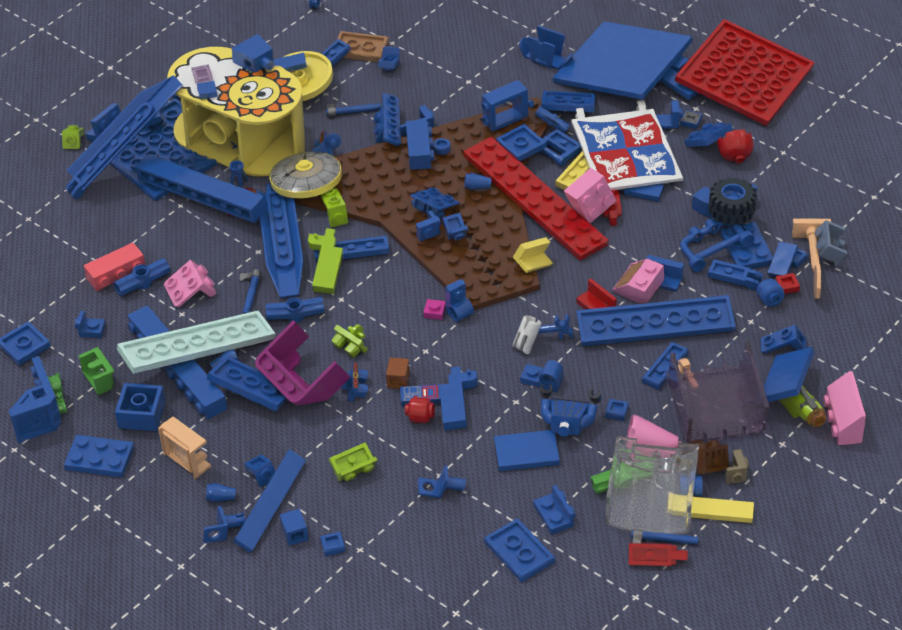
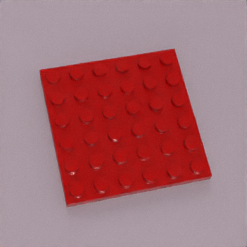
(744, 72)

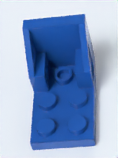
(37, 408)

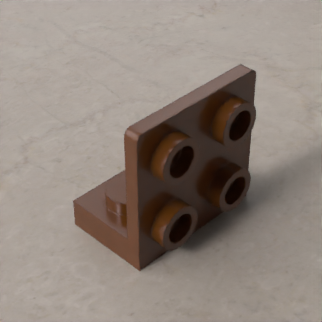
(711, 456)

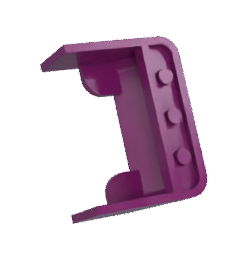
(281, 359)

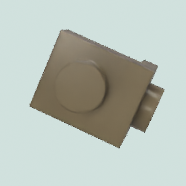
(739, 470)

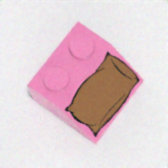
(640, 281)

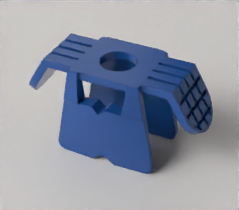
(546, 49)

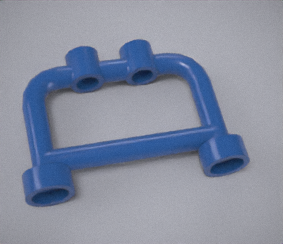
(696, 261)

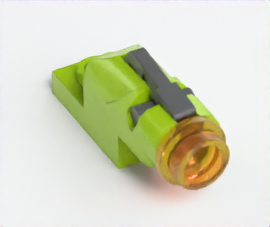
(806, 407)

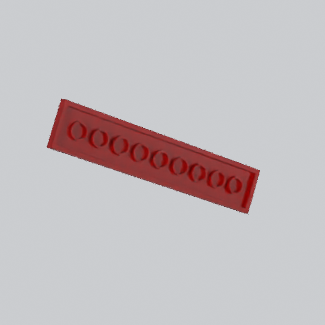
(536, 198)

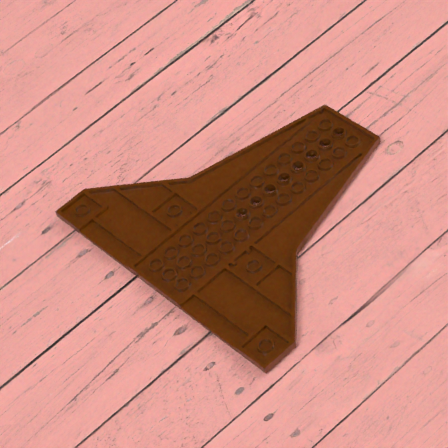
(378, 191)

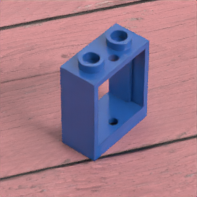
(514, 91)

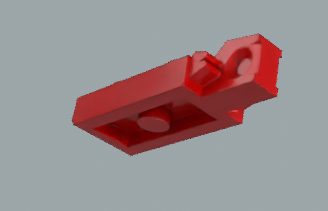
(614, 210)
(655, 554)

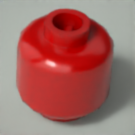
(420, 410)

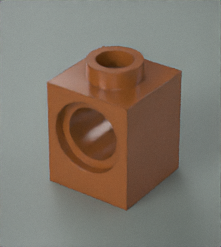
(397, 373)

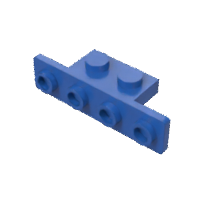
(388, 121)

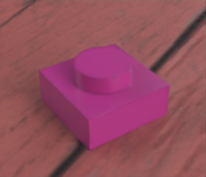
(434, 309)

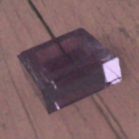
(201, 73)

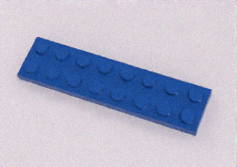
(655, 320)

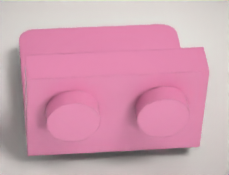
(187, 282)

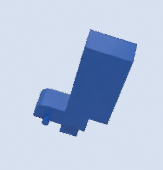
(453, 398)

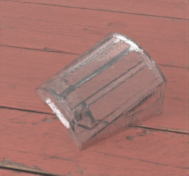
(651, 487)

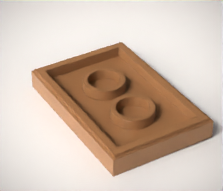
(364, 46)

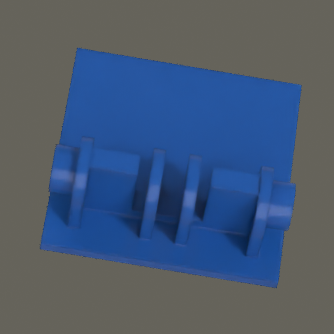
(433, 200)

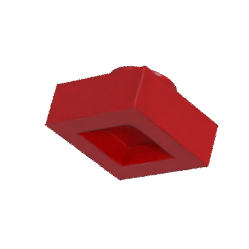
(788, 283)

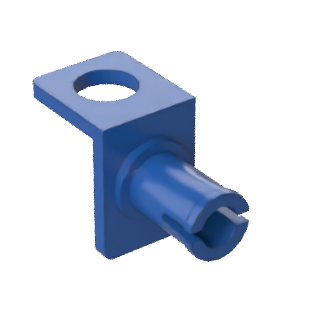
(443, 483)
(224, 523)

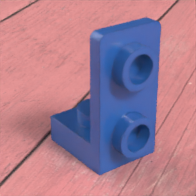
(786, 336)

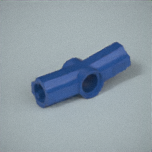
(295, 309)

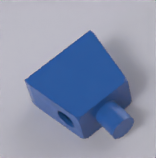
(253, 54)

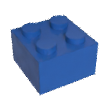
(140, 407)

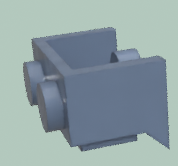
(827, 243)

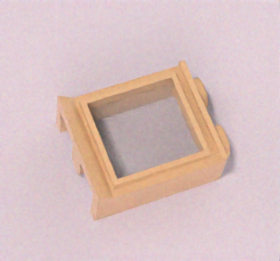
(181, 444)

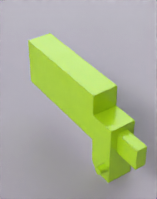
(328, 262)

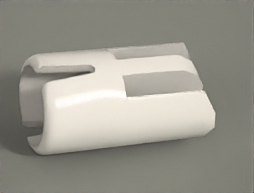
(526, 334)

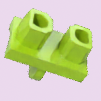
(352, 337)

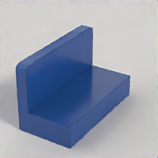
(672, 272)

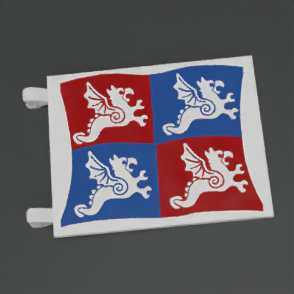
(627, 148)

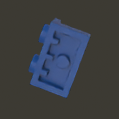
(555, 511)

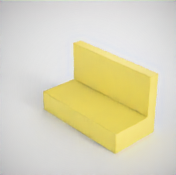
(532, 256)

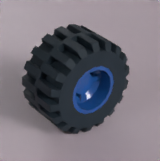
(732, 201)

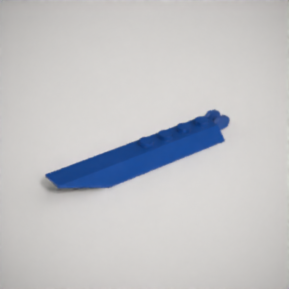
(119, 134)
(282, 242)

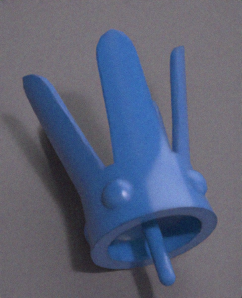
(236, 168)

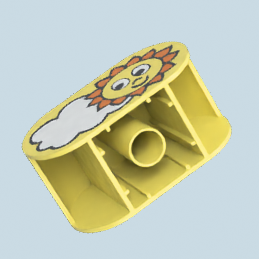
(252, 110)

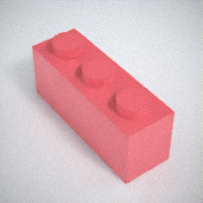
(113, 266)

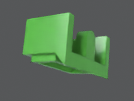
(97, 370)

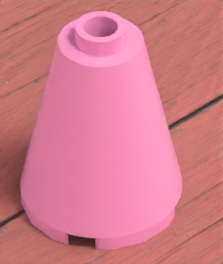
(650, 434)

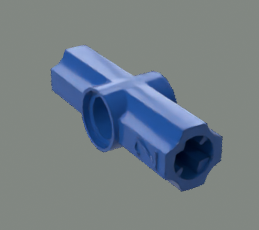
(141, 277)

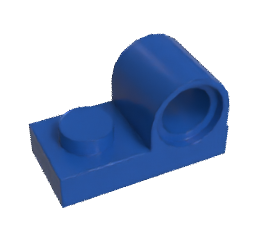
(457, 303)
(550, 374)

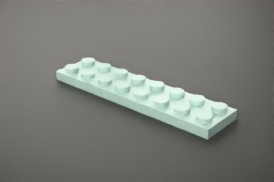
(195, 341)

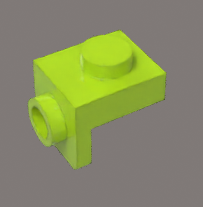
(71, 137)

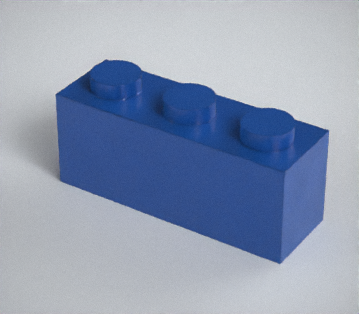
(419, 144)

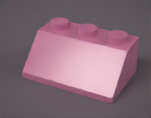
(845, 410)

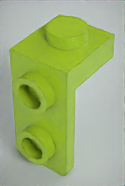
(335, 207)

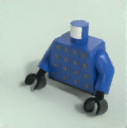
(568, 415)

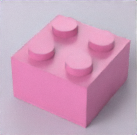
(590, 195)

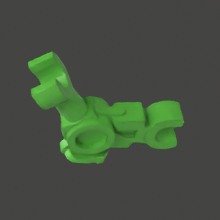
(55, 382)

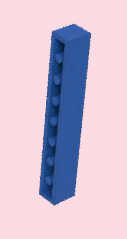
(201, 188)
(187, 374)

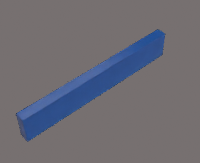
(269, 501)

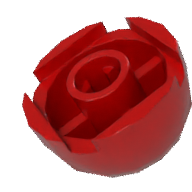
(736, 146)

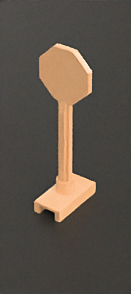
(806, 229)

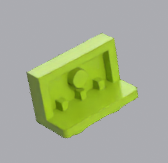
(352, 462)

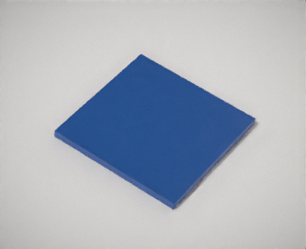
(623, 60)
(160, 142)

